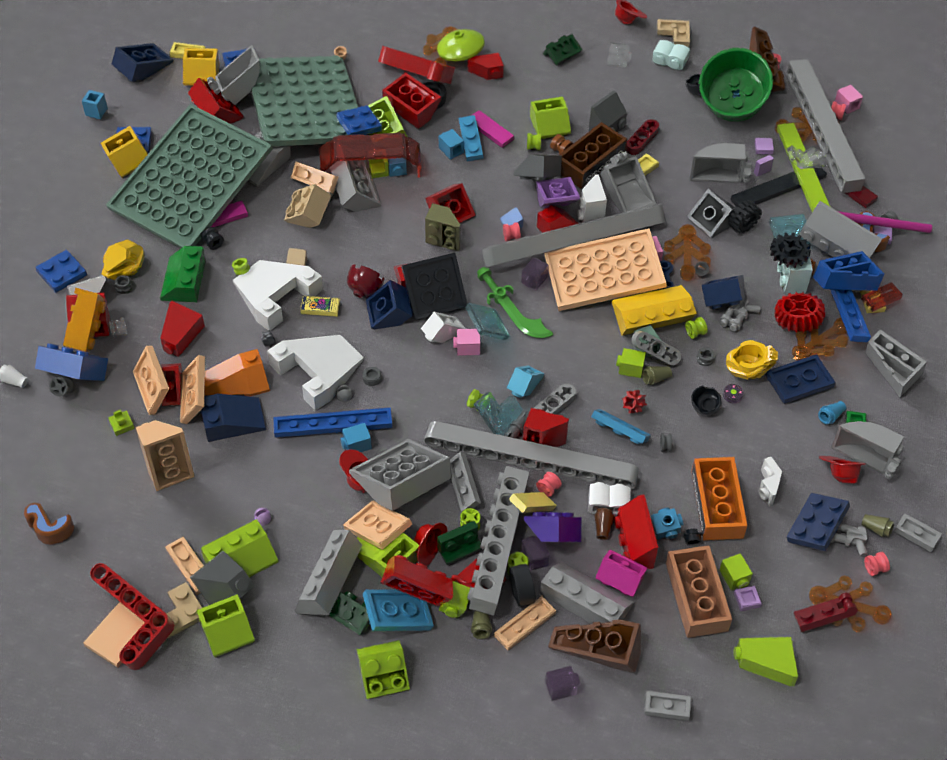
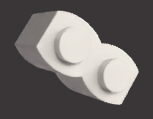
(607, 497)

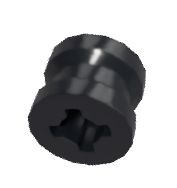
(212, 238)

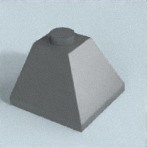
(711, 213)
(221, 579)

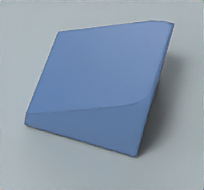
(512, 217)

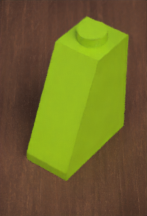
(768, 658)

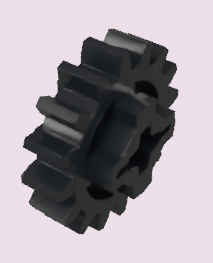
(790, 250)

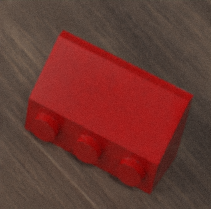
(412, 100)
(214, 103)
(637, 532)
(418, 581)

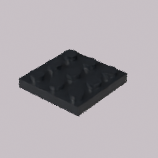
(434, 285)

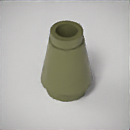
(655, 374)
(879, 525)
(481, 625)

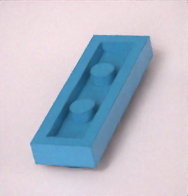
(471, 138)
(620, 427)

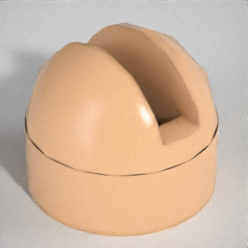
(341, 51)

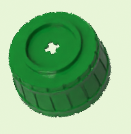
(735, 71)

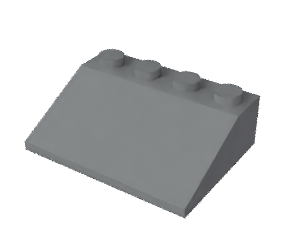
(402, 473)

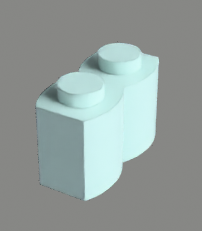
(670, 54)

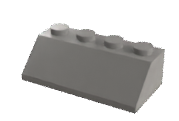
(355, 185)
(837, 233)
(329, 574)
(583, 595)

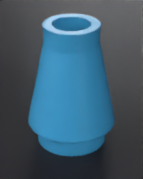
(830, 413)

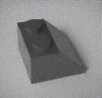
(608, 111)

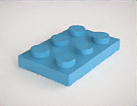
(396, 611)

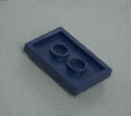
(800, 379)
(818, 521)

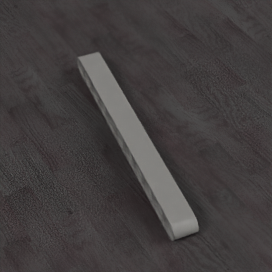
(573, 235)
(530, 455)

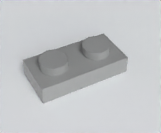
(917, 532)
(667, 705)

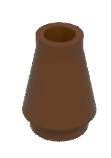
(603, 521)

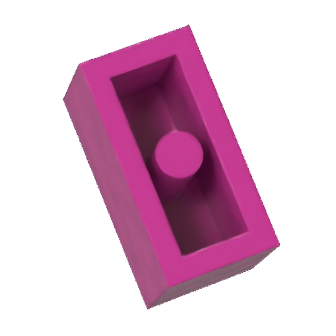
(621, 573)

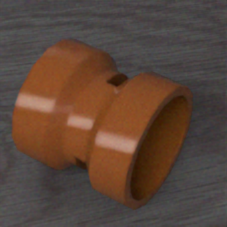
(560, 144)

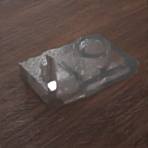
(808, 159)

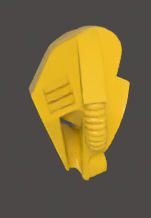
(122, 253)
(751, 360)

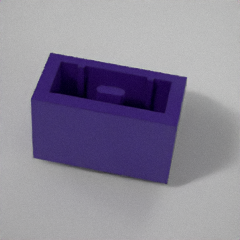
(555, 526)

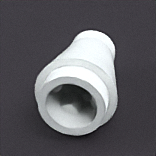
(11, 376)

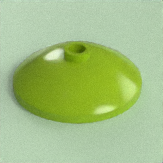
(460, 45)

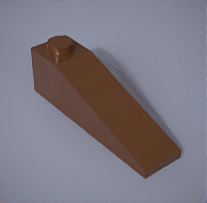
(762, 45)
(608, 643)

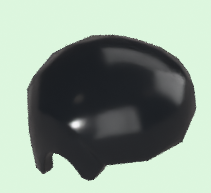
(693, 84)
(706, 400)

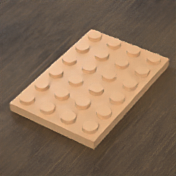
(604, 269)

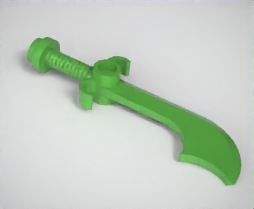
(531, 327)

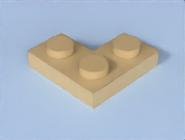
(677, 28)
(186, 608)

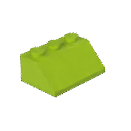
(386, 116)
(246, 546)

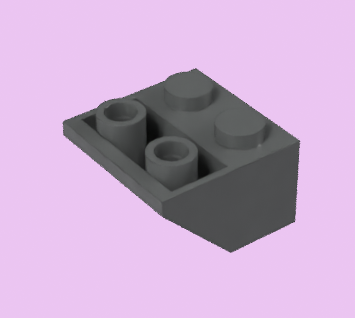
(539, 167)

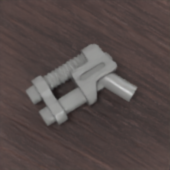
(741, 311)
(854, 536)

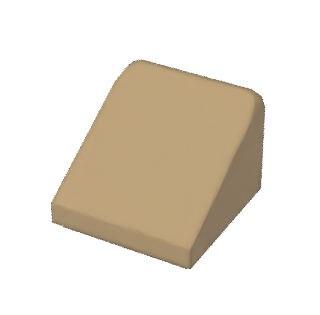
(297, 256)

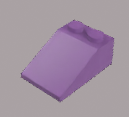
(556, 192)

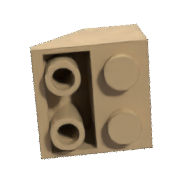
(307, 206)

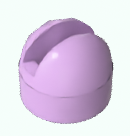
(264, 516)

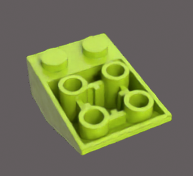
(378, 559)

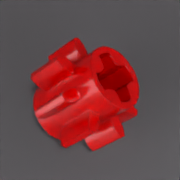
(634, 401)

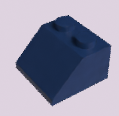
(723, 291)
(388, 306)

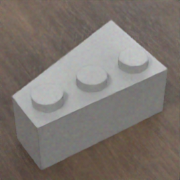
(895, 362)

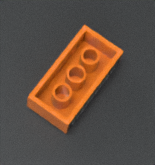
(719, 498)

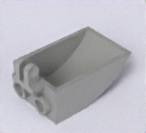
(238, 77)
(721, 164)
(627, 183)
(871, 445)

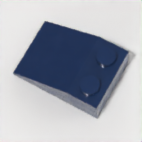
(140, 60)
(231, 416)

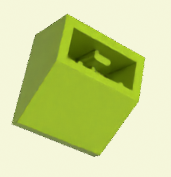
(550, 117)
(225, 625)
(383, 669)

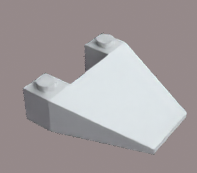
(269, 282)
(325, 359)

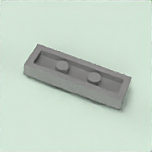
(463, 482)

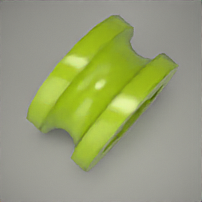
(240, 266)

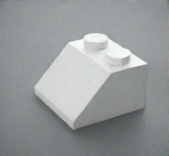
(592, 201)

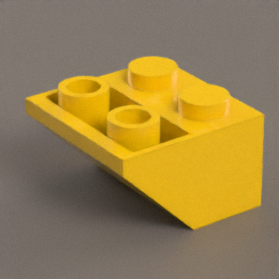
(199, 64)
(124, 151)

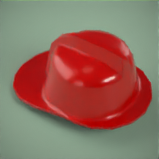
(627, 12)
(349, 460)
(844, 470)
(427, 540)

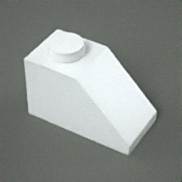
(441, 327)

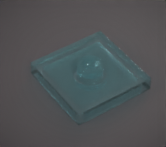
(487, 321)

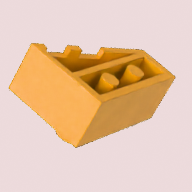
(84, 320)

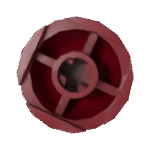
(363, 281)

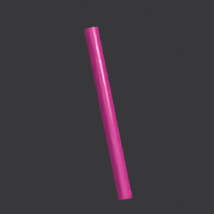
(886, 222)

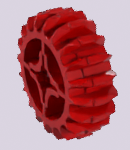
(799, 312)

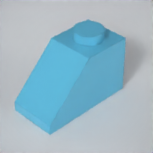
(524, 380)

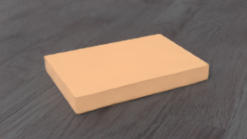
(150, 380)
(192, 389)
(377, 524)
(114, 633)

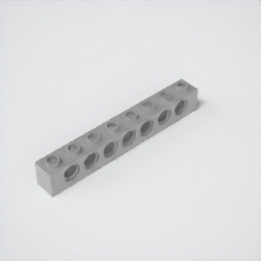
(486, 600)

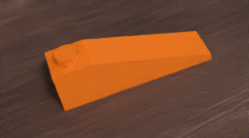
(237, 376)

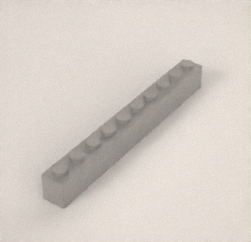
(825, 126)

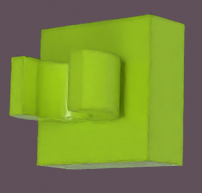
(121, 422)

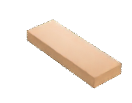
(314, 176)
(185, 559)
(524, 623)

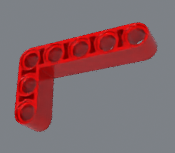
(428, 68)
(137, 606)

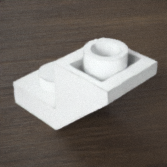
(769, 485)

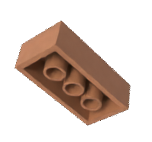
(698, 591)

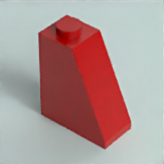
(180, 328)

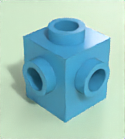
(667, 523)

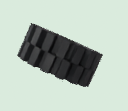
(745, 216)

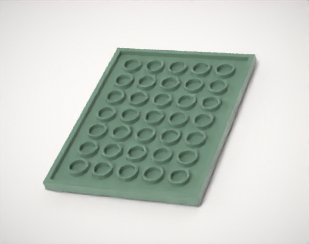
(301, 99)
(189, 177)

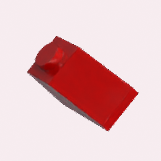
(486, 66)
(172, 374)

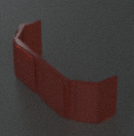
(370, 147)

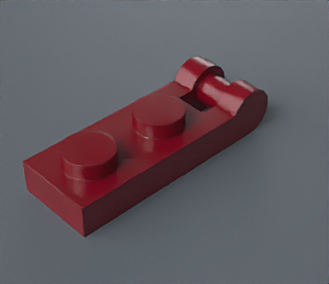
(826, 612)

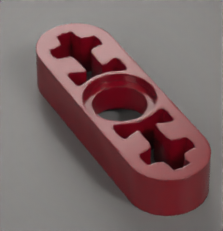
(642, 143)

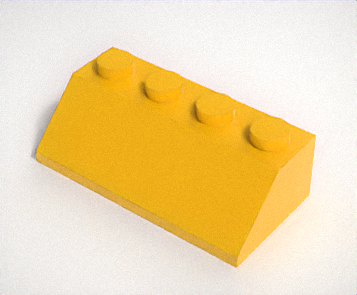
(654, 309)

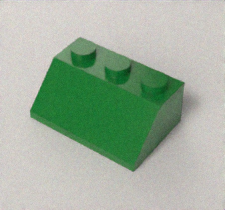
(184, 275)

